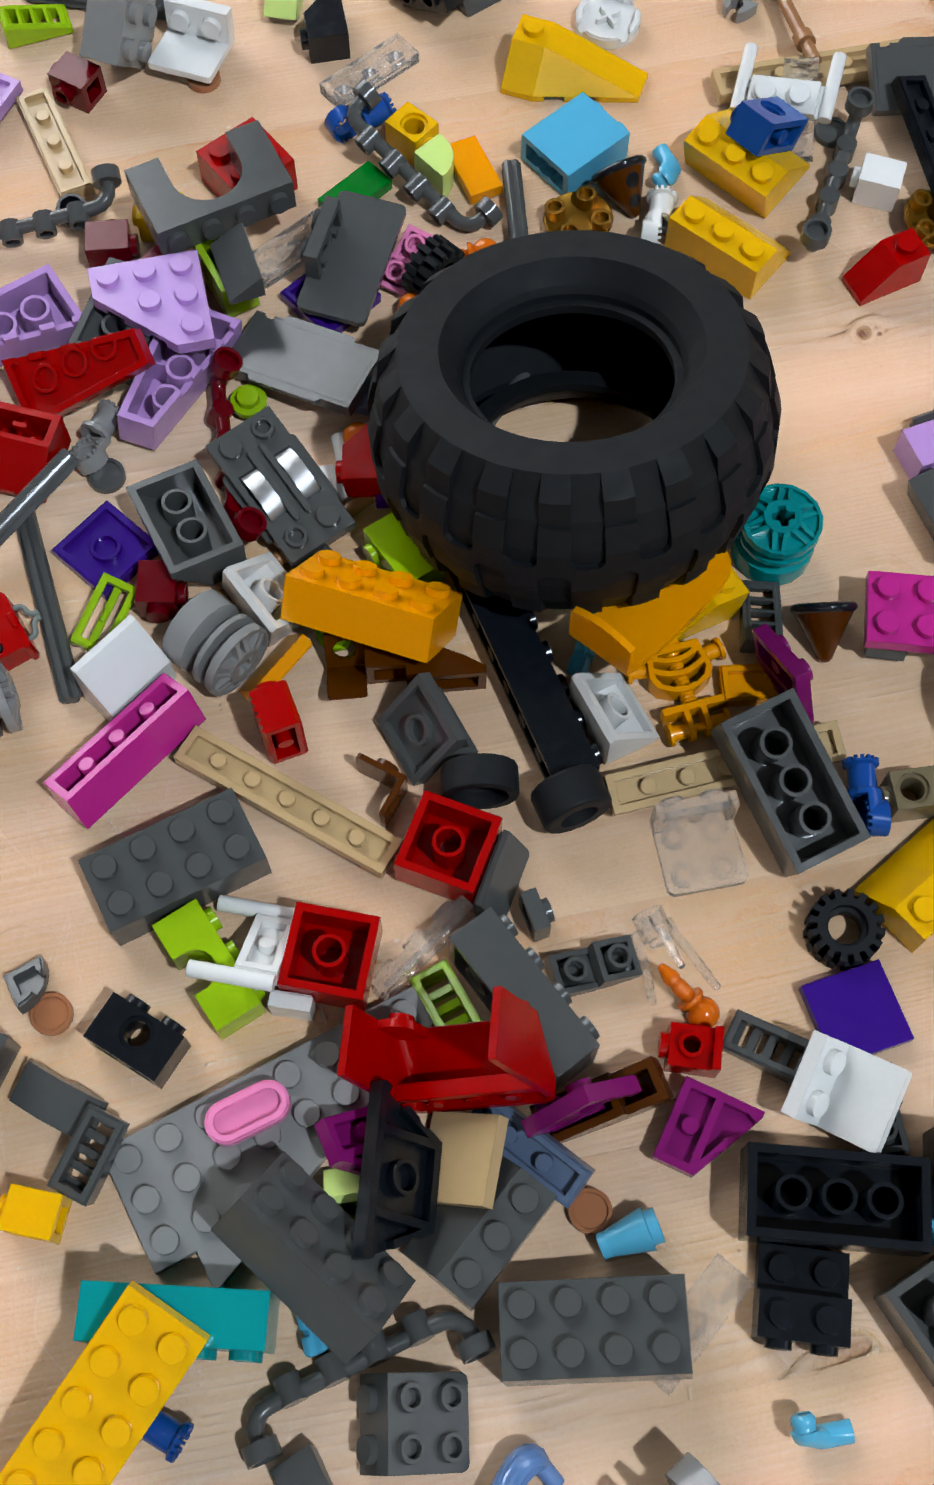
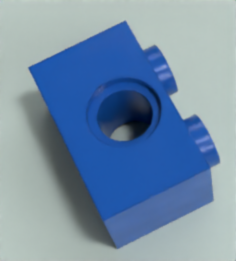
(766, 125)

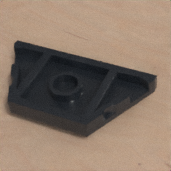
(395, 1178)

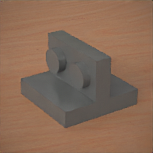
(424, 729)

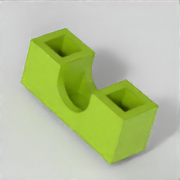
(194, 936)

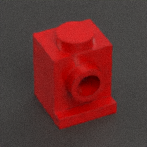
(704, 1062)

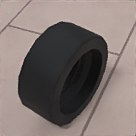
(480, 780)

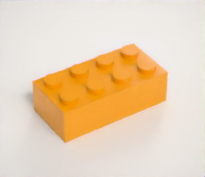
(371, 605)

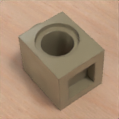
(920, 783)

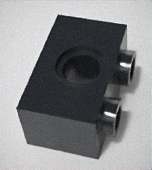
(117, 1023)

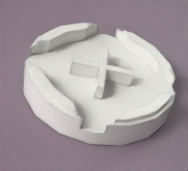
(608, 22)

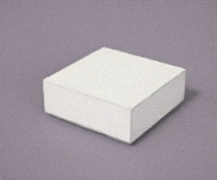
(292, 1005)

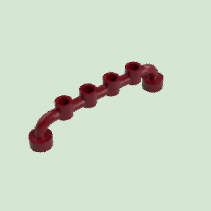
(225, 366)

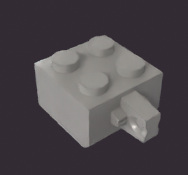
(119, 31)

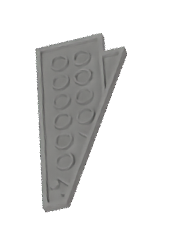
(184, 1182)

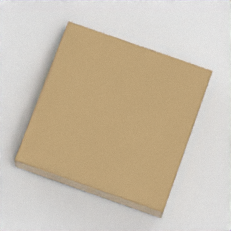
(469, 1157)

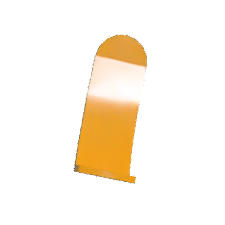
(635, 634)

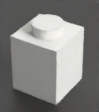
(877, 182)

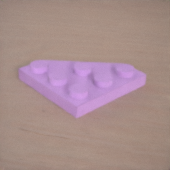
(158, 296)

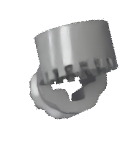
(96, 438)

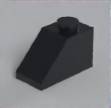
(325, 32)

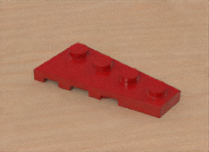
(77, 372)

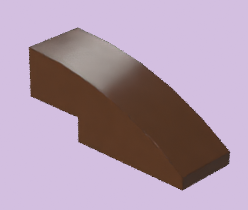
(448, 668)
(653, 1094)

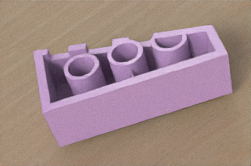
(35, 314)
(171, 386)

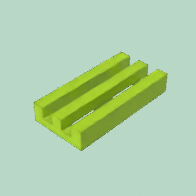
(119, 586)

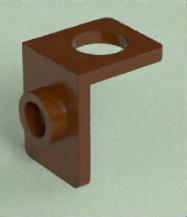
(345, 674)
(387, 774)

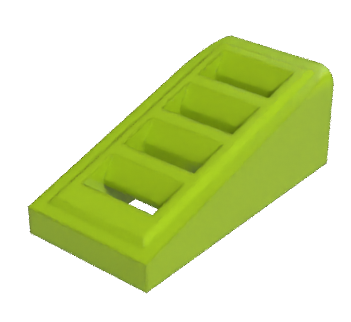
(23, 25)
(433, 976)

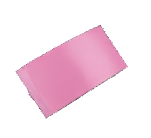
(408, 244)

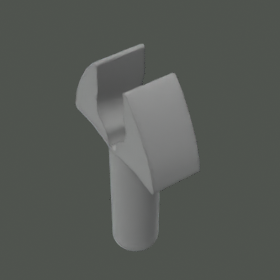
(746, 11)

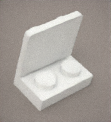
(195, 39)
(847, 1092)

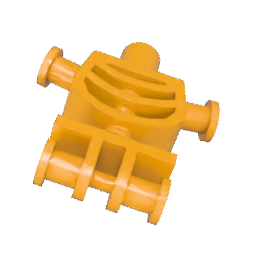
(669, 669)

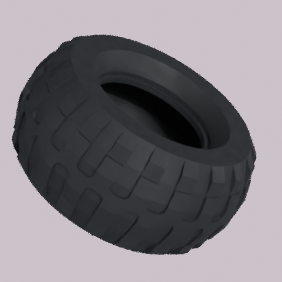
(586, 322)

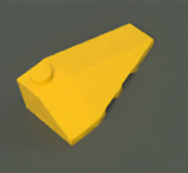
(559, 63)

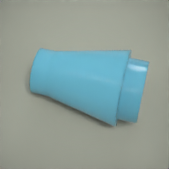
(631, 1235)

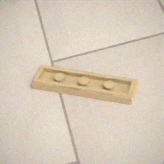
(55, 143)

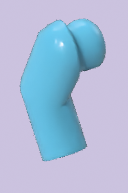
(668, 166)
(822, 1435)

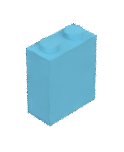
(574, 144)

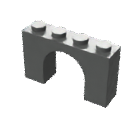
(184, 222)

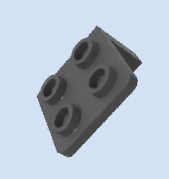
(413, 1423)

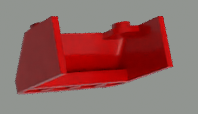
(455, 1064)

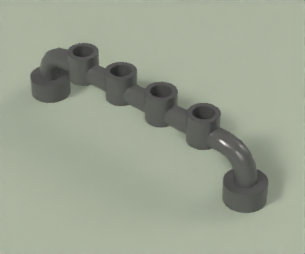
(417, 184)
(44, 222)
(818, 229)
(332, 1371)

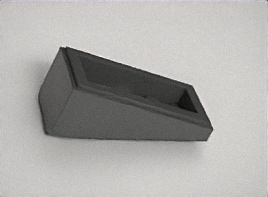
(746, 612)
(776, 1034)
(61, 1178)

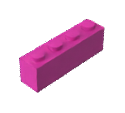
(125, 750)

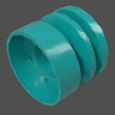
(779, 535)

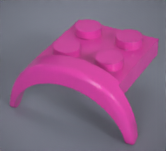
(899, 612)

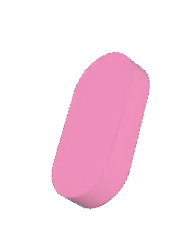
(247, 1113)

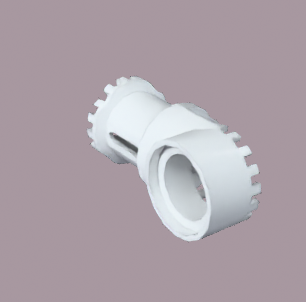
(660, 209)

